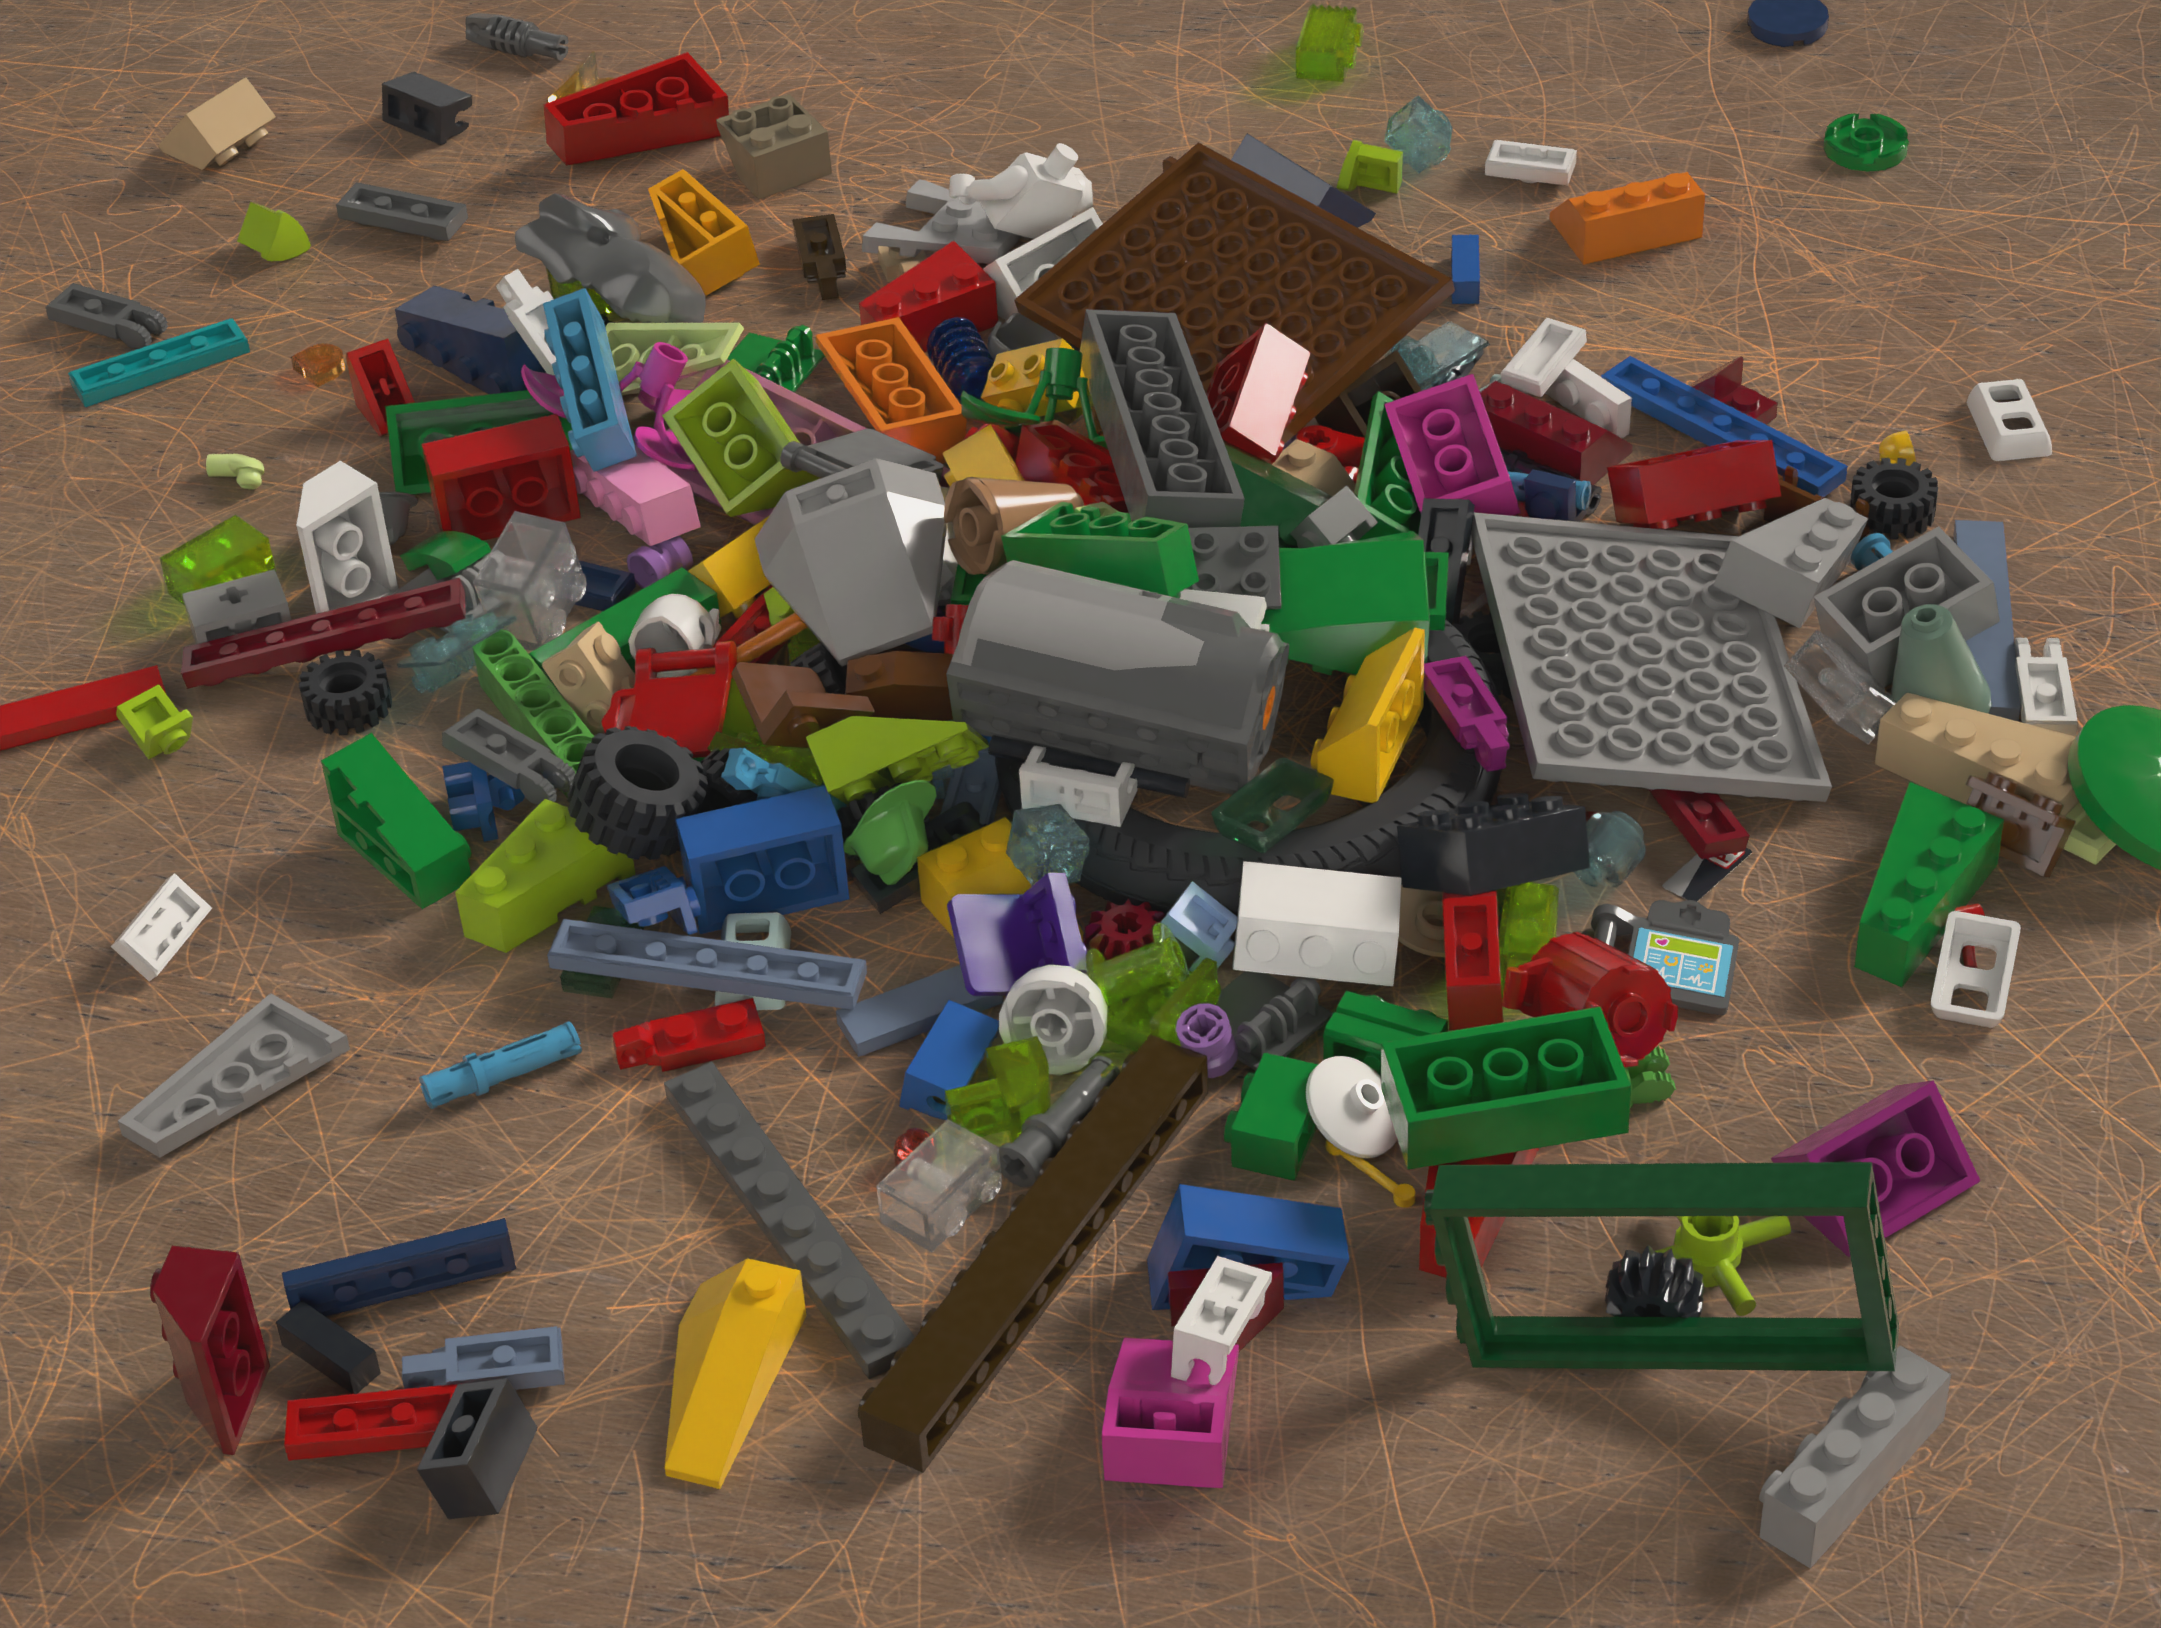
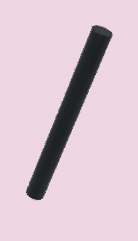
(1146, 778)

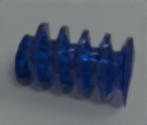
(960, 356)

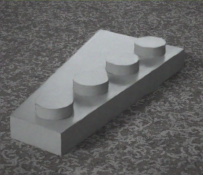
(236, 1070)

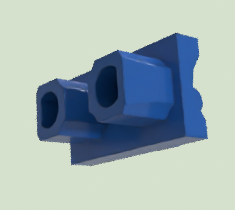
(473, 796)

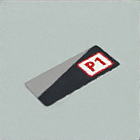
(1701, 875)

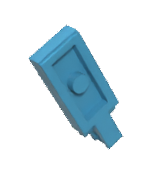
(767, 780)

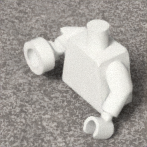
(1030, 193)

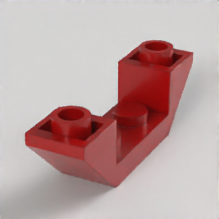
(1472, 960)

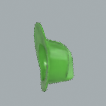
(893, 831)

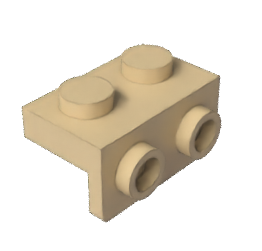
(590, 674)

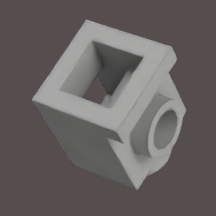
(1336, 521)

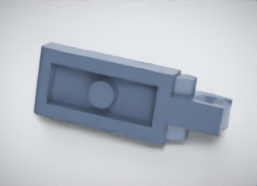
(524, 1357)

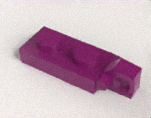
(1468, 709)

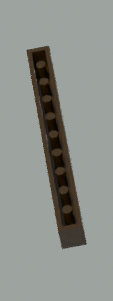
(1032, 1254)

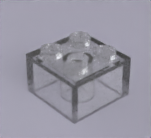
(532, 576)

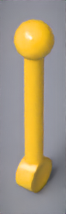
(1403, 1194)

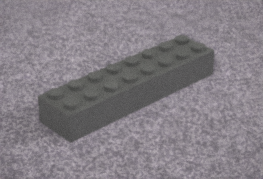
(1158, 420)

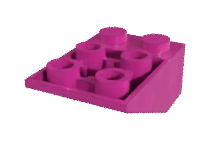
(1166, 1426)

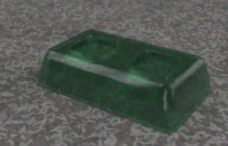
(1255, 803)

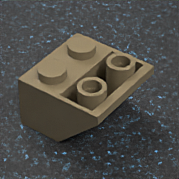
(775, 146)

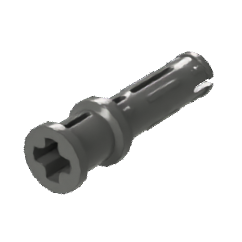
(1047, 1133)

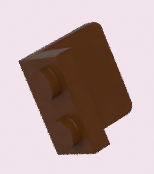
(792, 703)

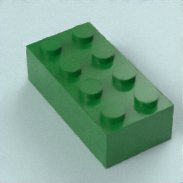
(1505, 1087)

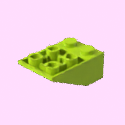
(879, 751)

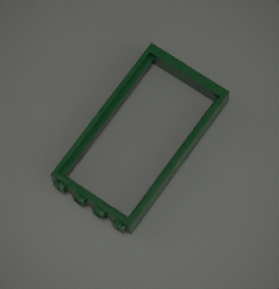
(1666, 1190)

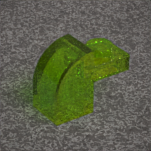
(1014, 1091)

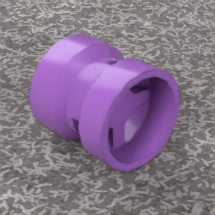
(659, 560)
(1208, 1032)

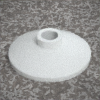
(1350, 1107)

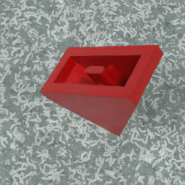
(377, 382)

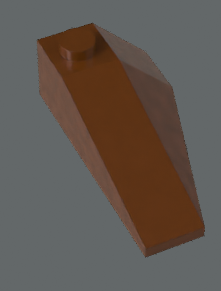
(903, 684)

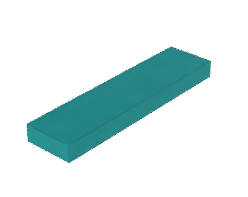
(158, 362)

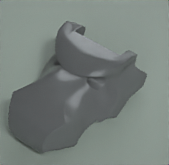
(606, 256)

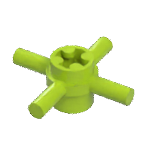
(1717, 1247)

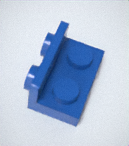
(654, 893)

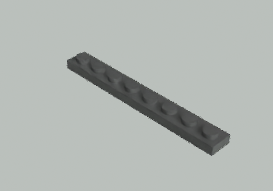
(790, 1218)

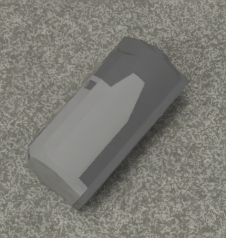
(1118, 675)

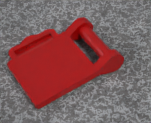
(681, 706)

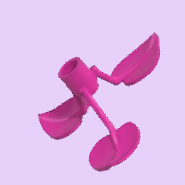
(657, 393)

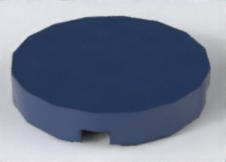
(1788, 21)

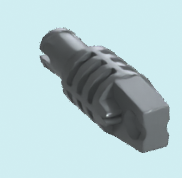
(514, 36)

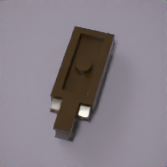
(820, 252)

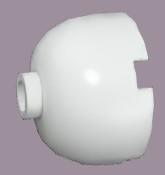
(1061, 1010)

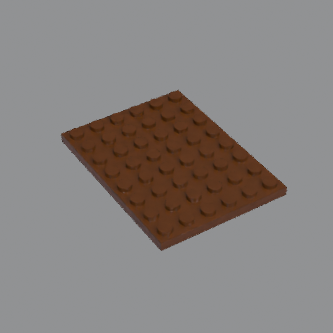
(1240, 255)

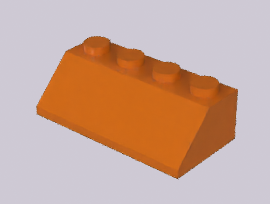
(896, 385)

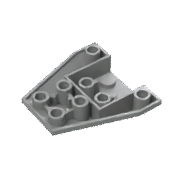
(859, 556)

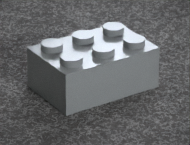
(1869, 606)

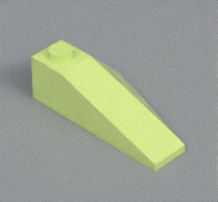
(702, 343)

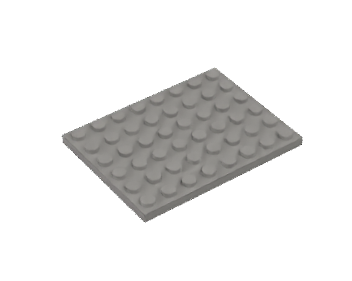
(1640, 664)

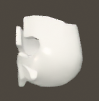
(675, 625)

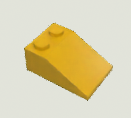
(970, 866)

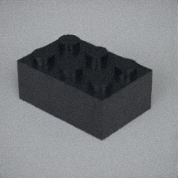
(1493, 844)

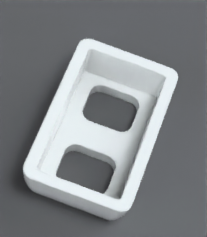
(1988, 416)
(1983, 932)

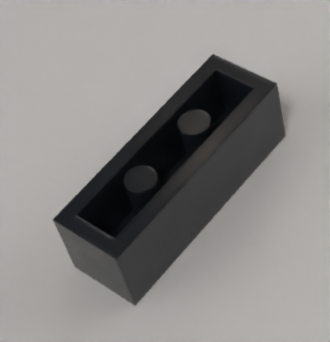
(328, 1347)

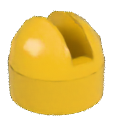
(1897, 446)

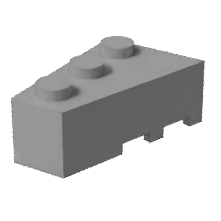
(1792, 559)

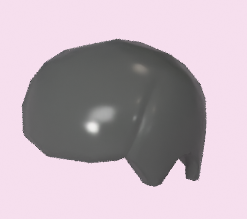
(1017, 334)

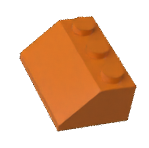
(1631, 218)

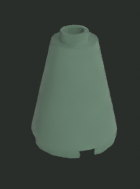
(1937, 661)

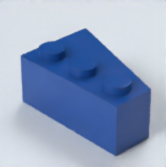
(1249, 1231)

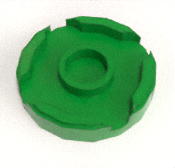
(1866, 143)

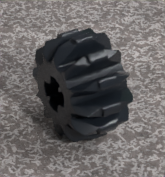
(1654, 1286)

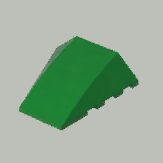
(1350, 600)

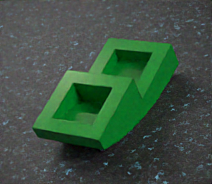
(446, 553)

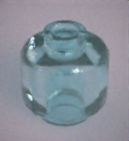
(1614, 849)

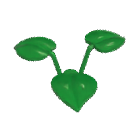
(1060, 380)

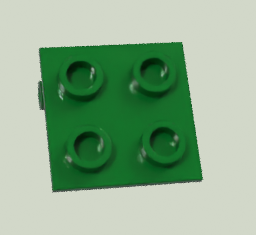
(780, 361)

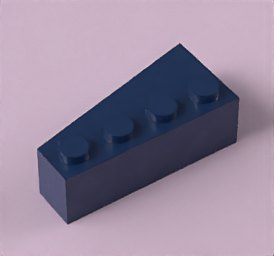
(466, 339)

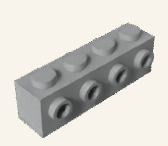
(1852, 1457)

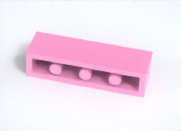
(640, 496)

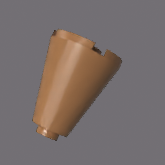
(992, 507)

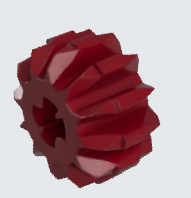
(1121, 928)

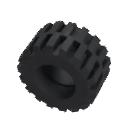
(634, 791)

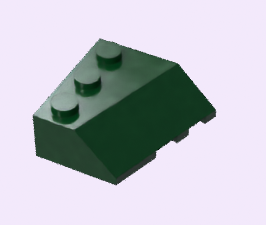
(1273, 495)

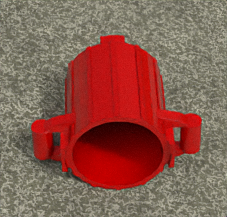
(1588, 973)

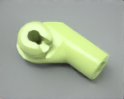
(245, 468)

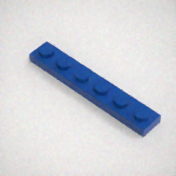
(1718, 423)

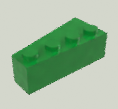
(1136, 554)
(1929, 868)

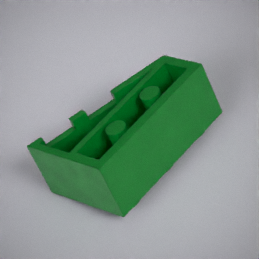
(394, 823)

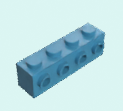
(588, 380)

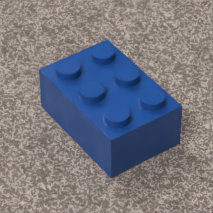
(764, 856)

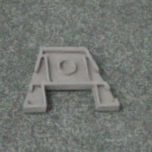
(952, 221)

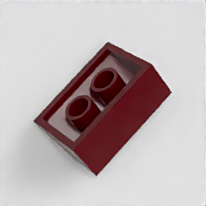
(1552, 434)
(212, 1338)

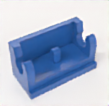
(947, 1058)

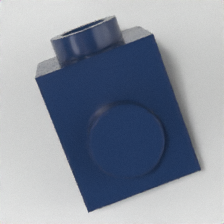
(1551, 497)

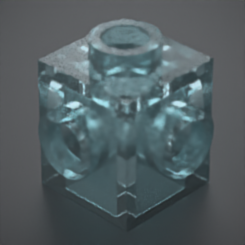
(1419, 134)
(1047, 842)

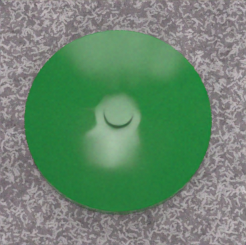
(2118, 777)

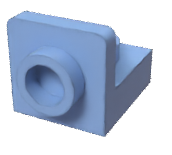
(1202, 925)

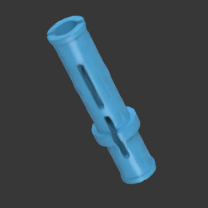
(488, 1069)

